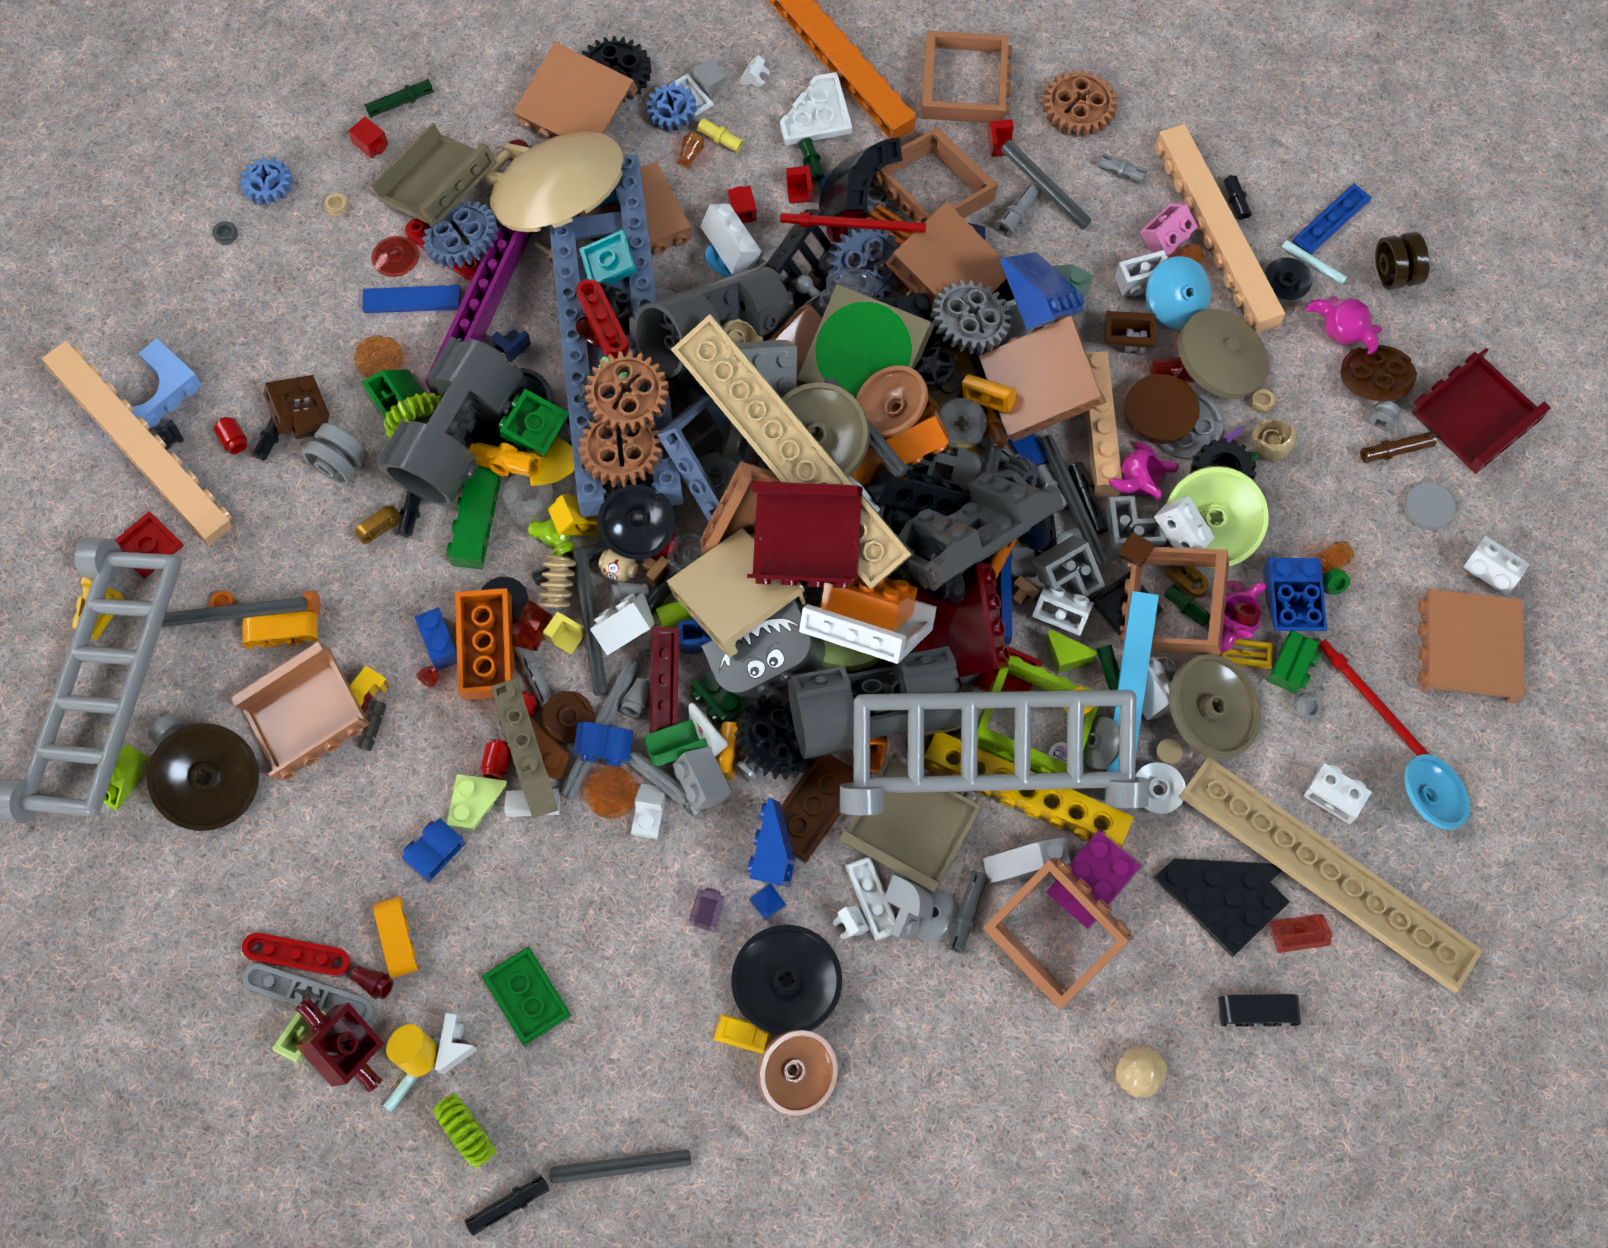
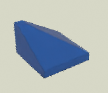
(767, 902)

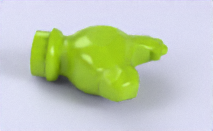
(549, 536)

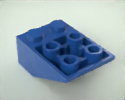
(1295, 594)
(774, 853)

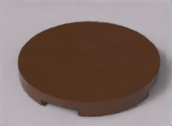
(1378, 376)
(1162, 408)

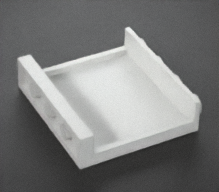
(867, 637)

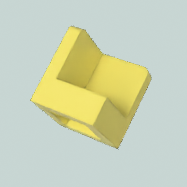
(564, 633)

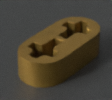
(377, 524)
(1182, 581)

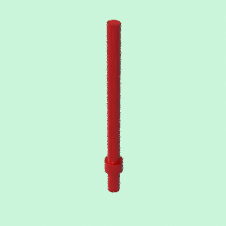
(805, 219)
(1339, 662)

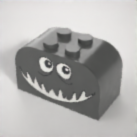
(767, 656)

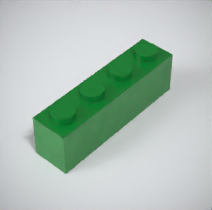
(474, 519)

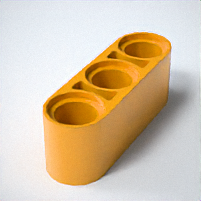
(279, 628)
(394, 937)

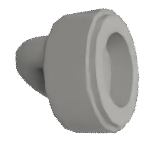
(1307, 706)

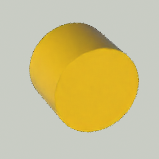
(412, 1050)

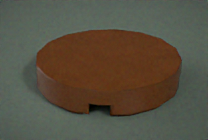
(563, 713)

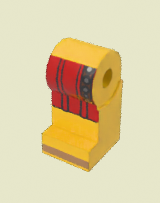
(367, 685)

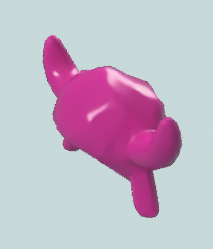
(1347, 321)
(1142, 472)
(1231, 628)

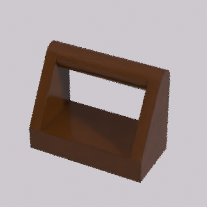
(1118, 322)

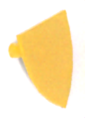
(556, 465)

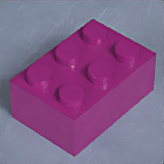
(1105, 869)

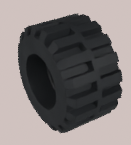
(1228, 452)

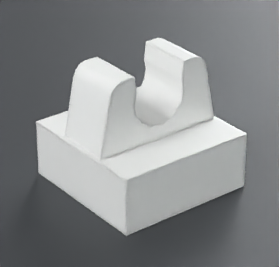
(754, 71)
(853, 921)

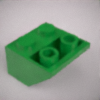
(389, 387)

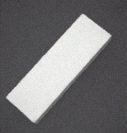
(871, 896)

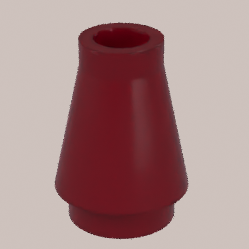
(373, 982)

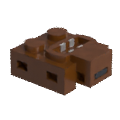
(296, 406)

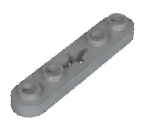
(283, 987)

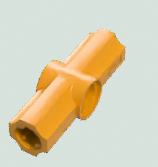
(505, 459)

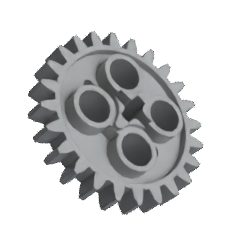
(973, 310)

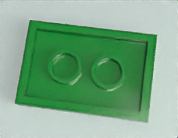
(526, 996)

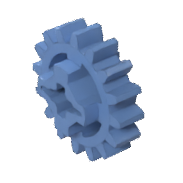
(682, 101)
(266, 181)

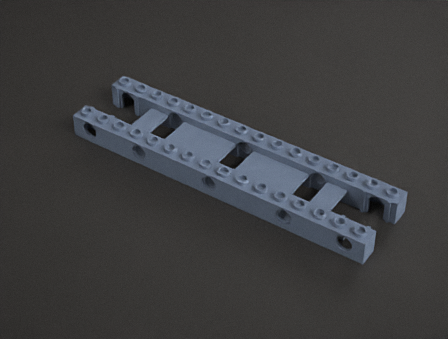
(579, 354)

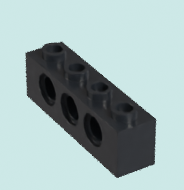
(917, 492)

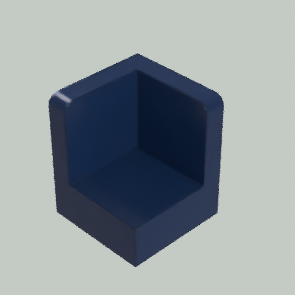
(512, 344)

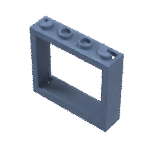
(684, 457)

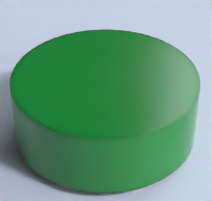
(1336, 581)

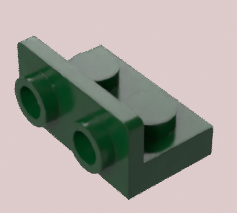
(721, 704)

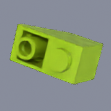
(126, 775)

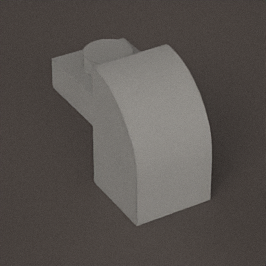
(966, 465)
(913, 902)

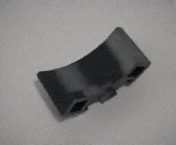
(850, 180)

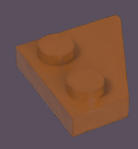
(553, 755)

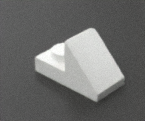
(648, 811)
(449, 1051)

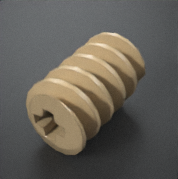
(557, 581)

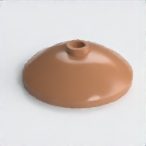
(893, 399)
(812, 1076)

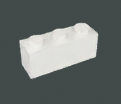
(730, 238)

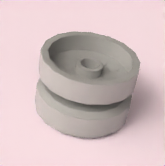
(334, 453)

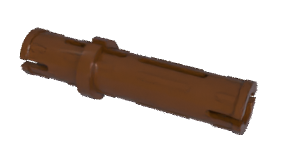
(1388, 449)

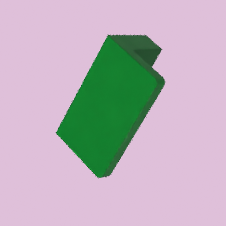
(672, 742)

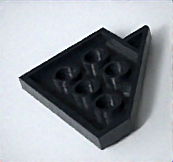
(1225, 897)

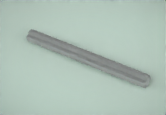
(606, 718)

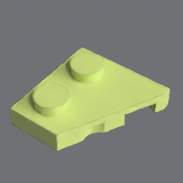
(472, 800)

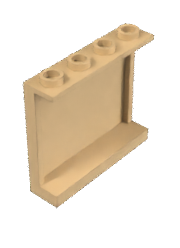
(723, 597)

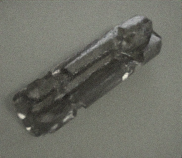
(374, 718)

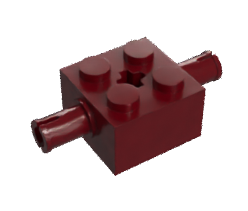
(339, 1044)

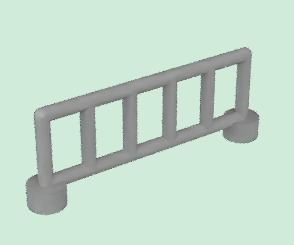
(100, 561)
(1121, 787)

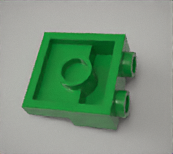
(533, 423)

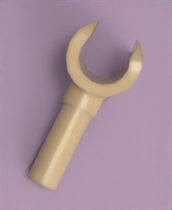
(547, 250)

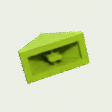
(1068, 653)

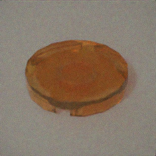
(385, 355)
(611, 792)

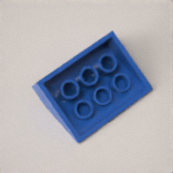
(1040, 290)

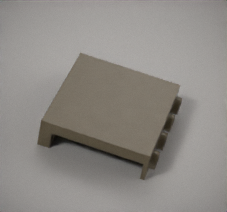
(432, 176)
(916, 831)

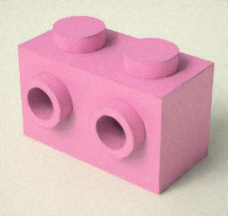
(1169, 228)

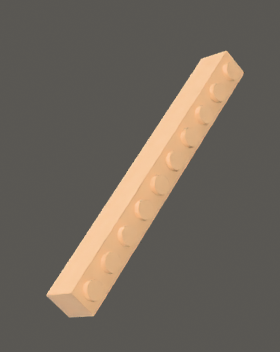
(1219, 229)
(138, 443)

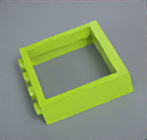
(1004, 746)

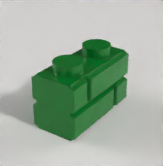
(1293, 662)

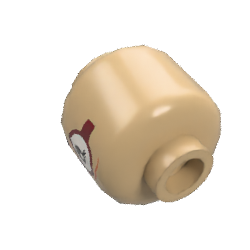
(617, 567)

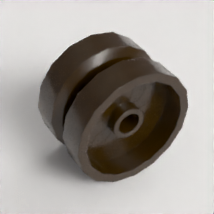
(1402, 260)

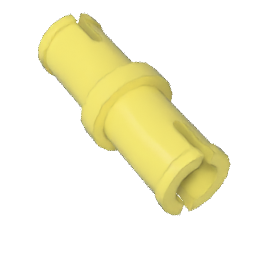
(720, 135)

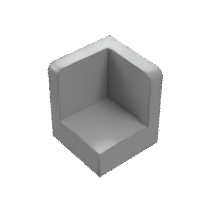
(708, 76)

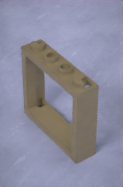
(524, 748)

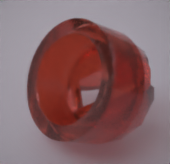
(426, 674)

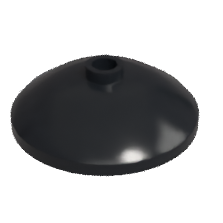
(632, 537)

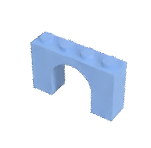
(175, 383)

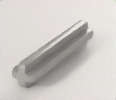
(658, 777)

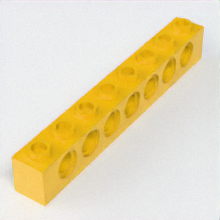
(1066, 799)

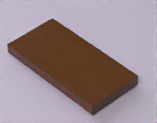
(815, 804)

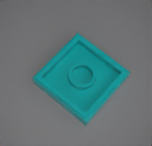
(609, 258)

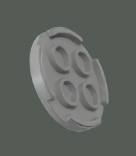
(1208, 428)

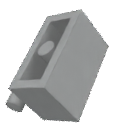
(701, 780)

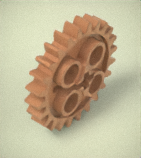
(1079, 103)
(646, 403)
(596, 450)

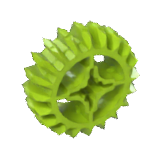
(416, 408)
(464, 1130)

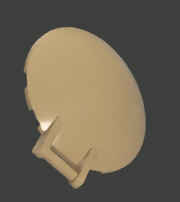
(553, 180)

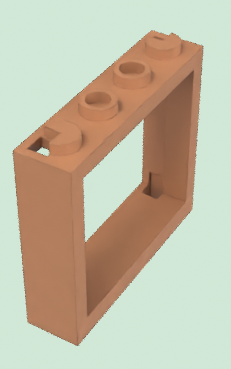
(966, 111)
(954, 158)
(1186, 557)
(1025, 959)

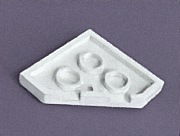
(817, 112)

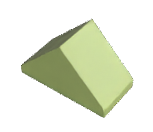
(291, 1036)

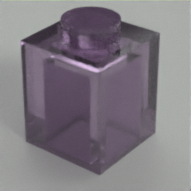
(707, 909)

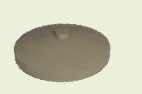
(1223, 354)
(834, 421)
(1215, 706)

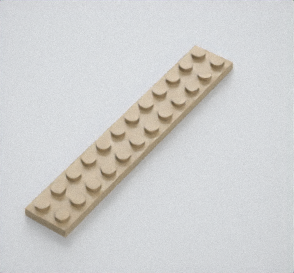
(780, 435)
(1332, 875)

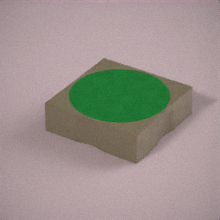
(861, 339)

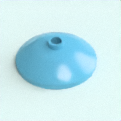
(1168, 287)
(1436, 792)

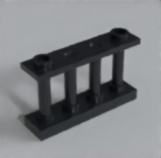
(792, 242)

